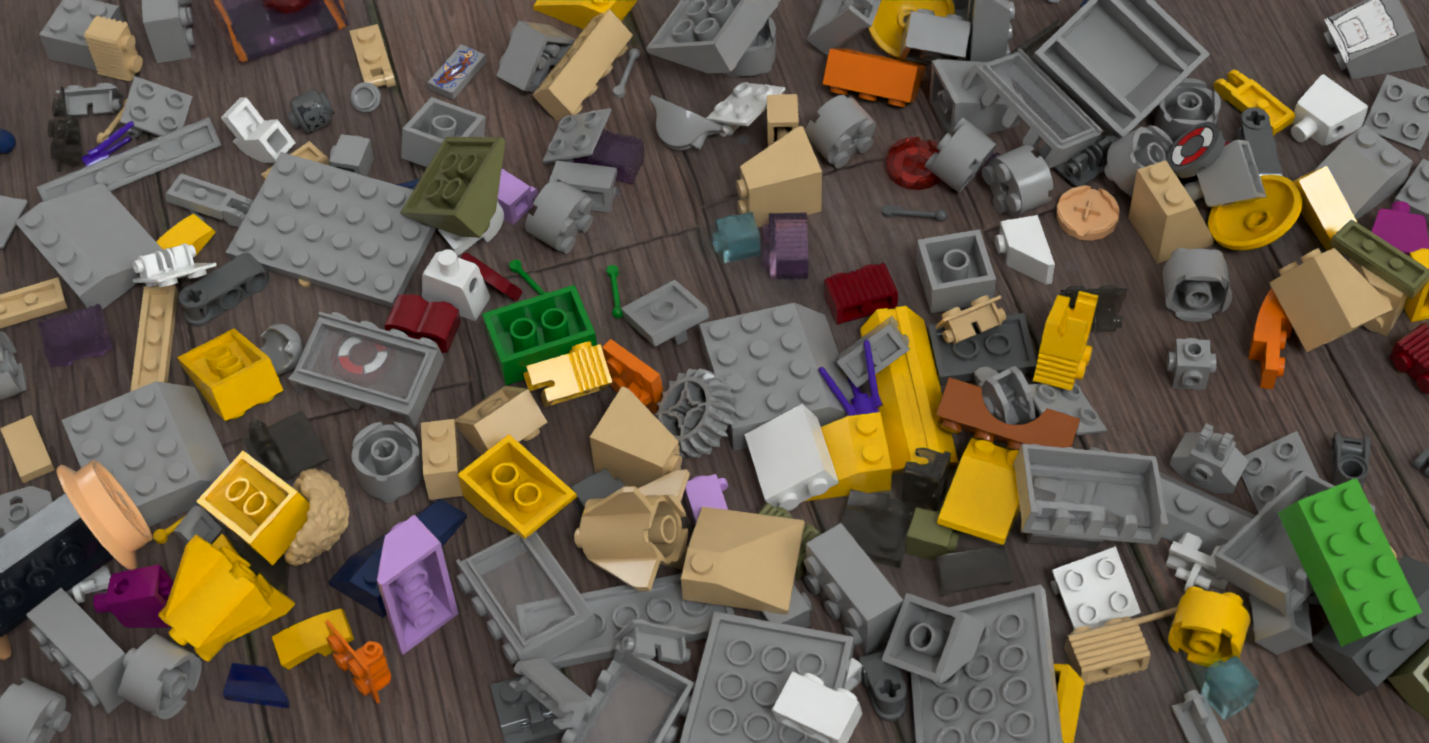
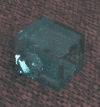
(737, 237)
(1229, 686)

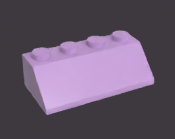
(414, 583)

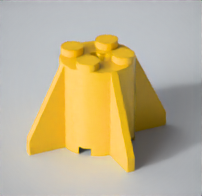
(218, 598)

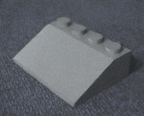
(711, 32)
(89, 242)

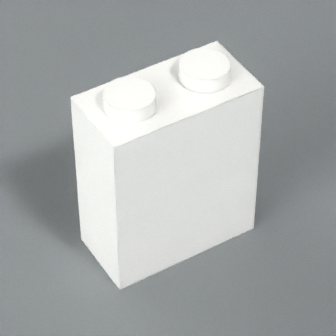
(791, 458)

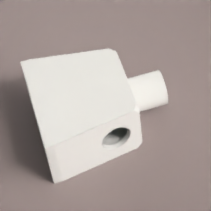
(1327, 113)
(455, 282)

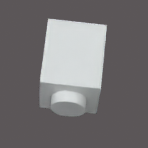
(1026, 248)

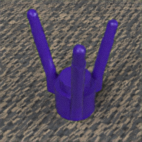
(102, 152)
(861, 402)

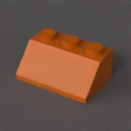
(873, 76)

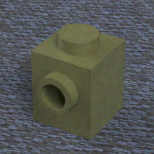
(929, 539)

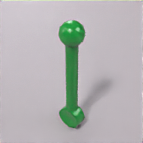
(516, 267)
(612, 272)

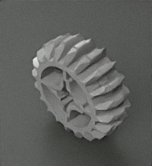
(697, 411)

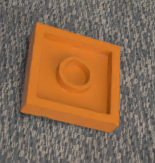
(633, 374)

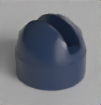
(7, 141)

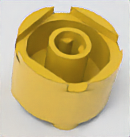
(1209, 626)

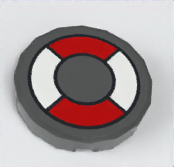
(1196, 148)

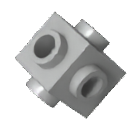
(1191, 363)

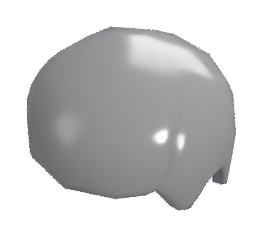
(283, 347)

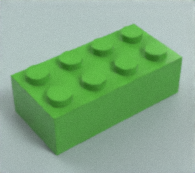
(1349, 562)

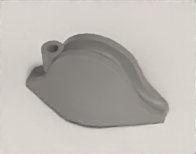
(681, 128)

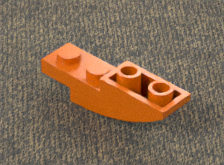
(1269, 338)

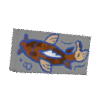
(457, 72)

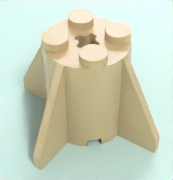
(636, 530)

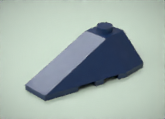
(359, 573)

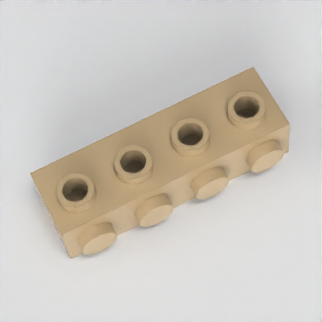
(583, 66)

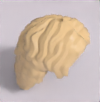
(325, 519)

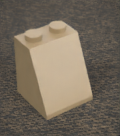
(781, 179)
(1166, 213)
(1326, 297)
(633, 443)

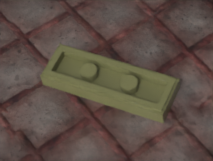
(1381, 258)

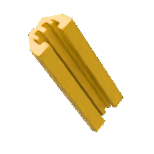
(910, 394)

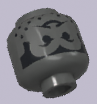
(310, 111)

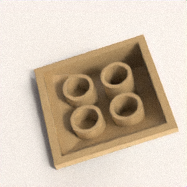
(742, 560)

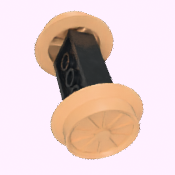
(67, 543)

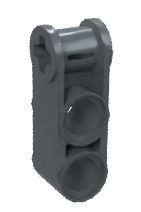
(1258, 132)
(223, 289)

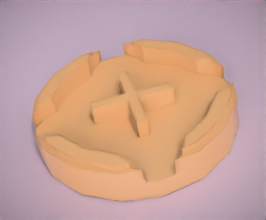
(1087, 213)

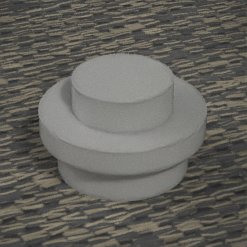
(365, 97)

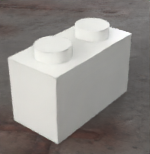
(817, 710)

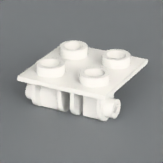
(742, 106)
(166, 267)
(1095, 589)

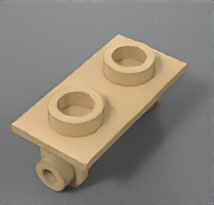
(959, 323)

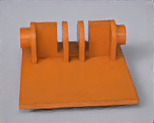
(366, 663)

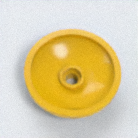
(889, 24)
(1258, 221)

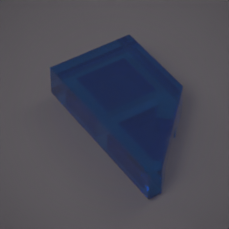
(254, 686)

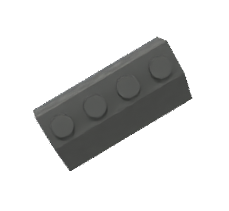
(1376, 656)

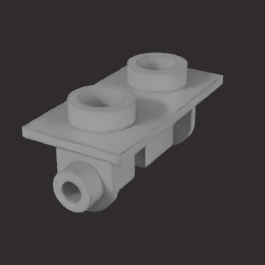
(101, 96)
(642, 637)
(1198, 719)

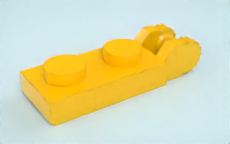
(1247, 93)

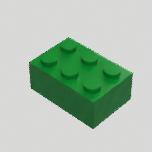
(536, 330)

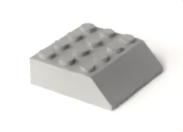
(989, 28)
(1119, 60)
(774, 365)
(153, 445)

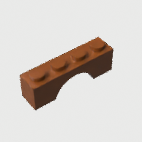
(965, 410)

